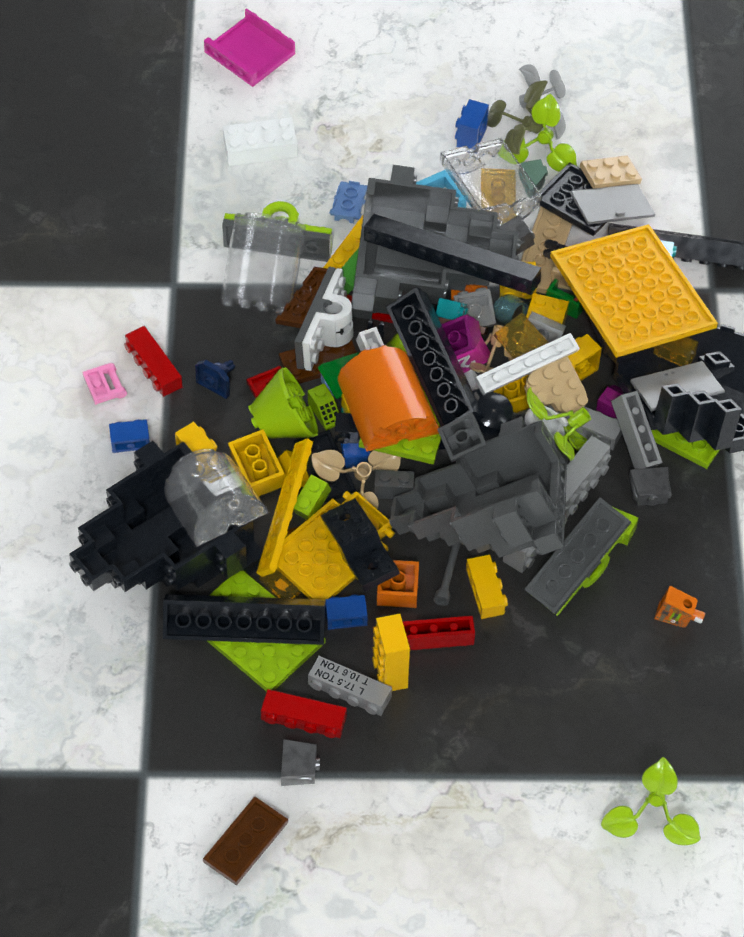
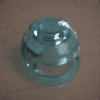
(506, 306)

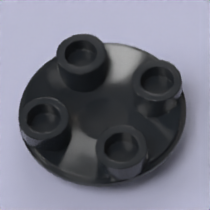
(495, 409)

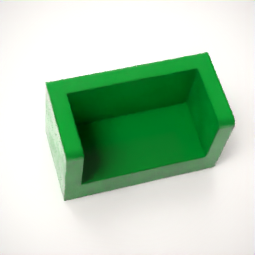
(574, 308)

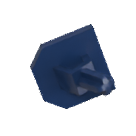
(214, 376)

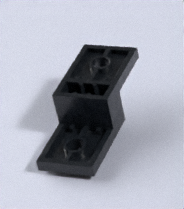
(360, 544)

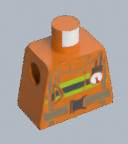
(678, 608)

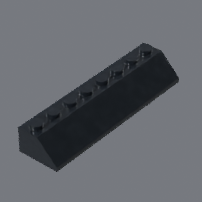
(698, 247)
(433, 357)
(244, 619)

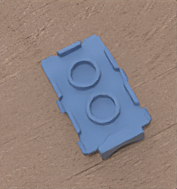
(349, 201)

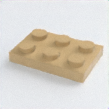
(610, 172)

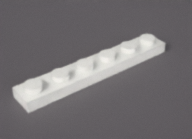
(526, 364)

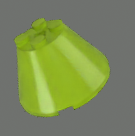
(283, 410)

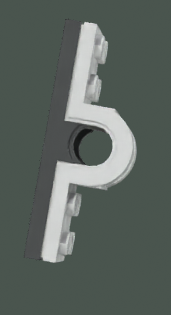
(326, 316)

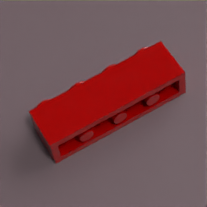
(153, 361)
(440, 632)
(303, 714)

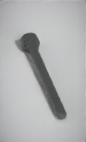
(442, 595)

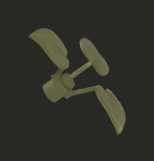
(515, 136)

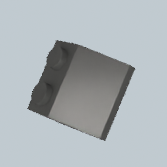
(462, 437)

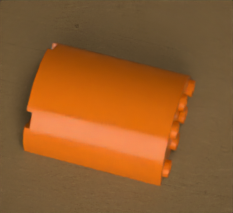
(386, 398)

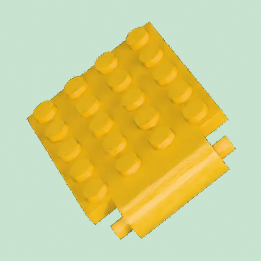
(313, 557)

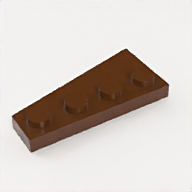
(297, 309)

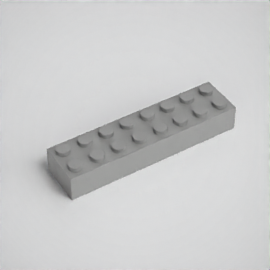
(582, 475)

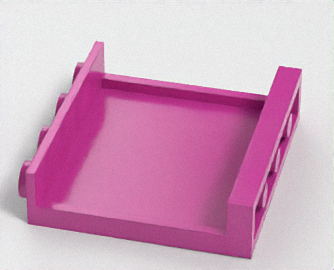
(251, 48)

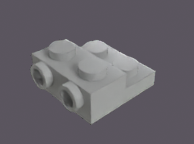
(479, 305)

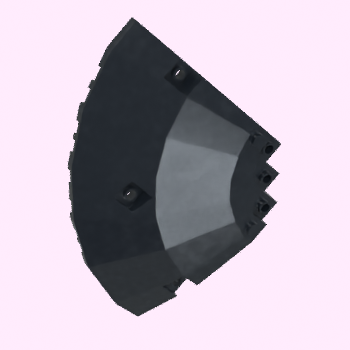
(694, 414)

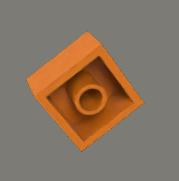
(401, 589)

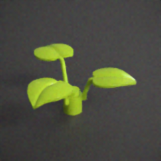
(548, 113)
(576, 420)
(659, 781)

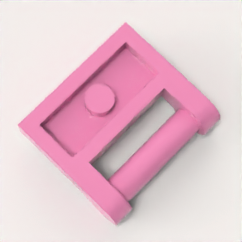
(98, 385)

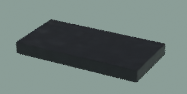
(323, 442)

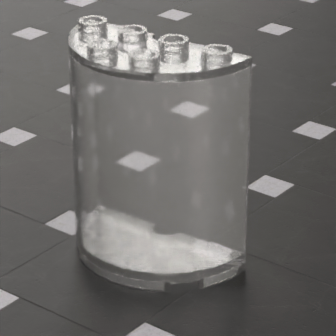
(492, 179)
(262, 262)
(211, 495)

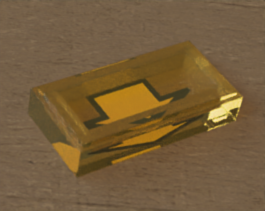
(280, 585)

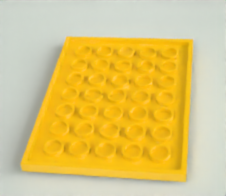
(633, 290)

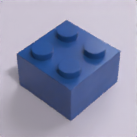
(472, 124)

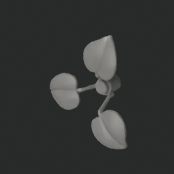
(531, 75)

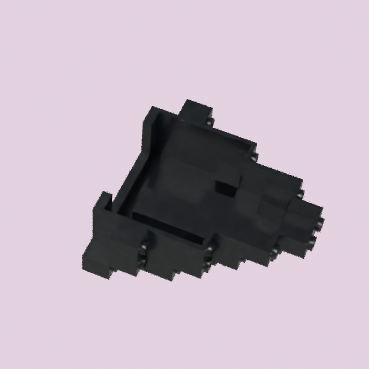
(144, 540)

